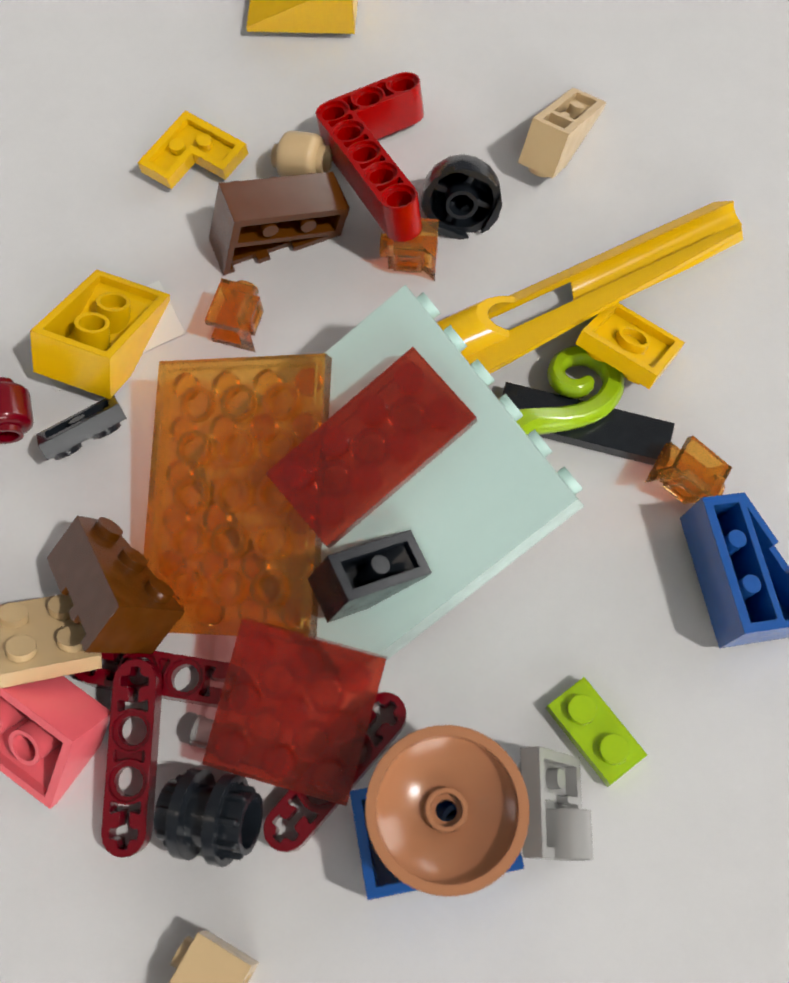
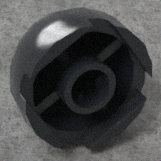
(462, 196)

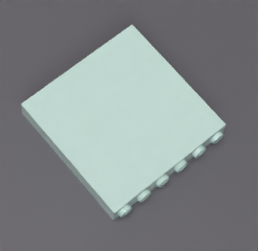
(470, 505)

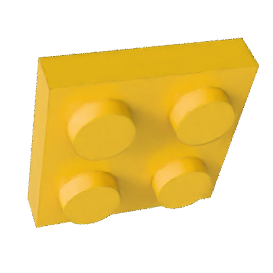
(630, 344)

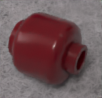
(15, 411)

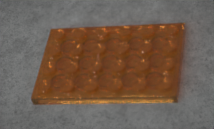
(212, 512)

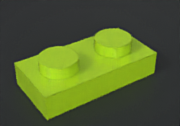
(596, 731)

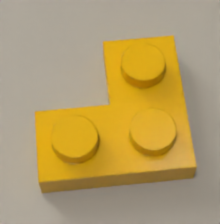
(192, 142)

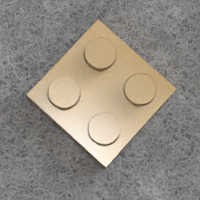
(41, 641)

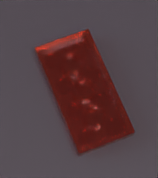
(371, 447)

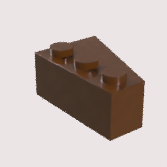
(274, 214)
(112, 589)

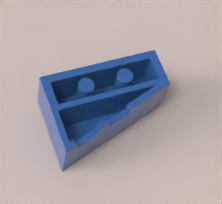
(738, 570)

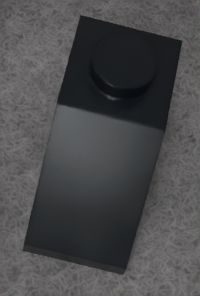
(367, 574)

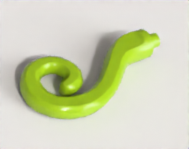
(569, 417)

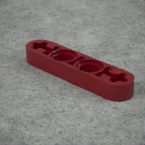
(169, 666)
(141, 756)
(303, 826)

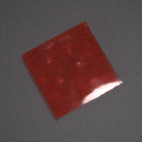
(294, 710)

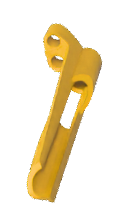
(596, 284)

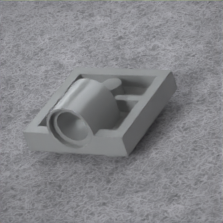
(556, 820)

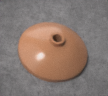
(489, 803)

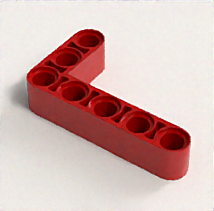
(351, 130)

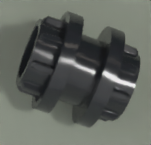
(208, 816)

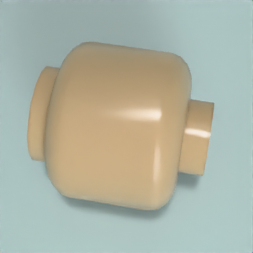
(301, 154)

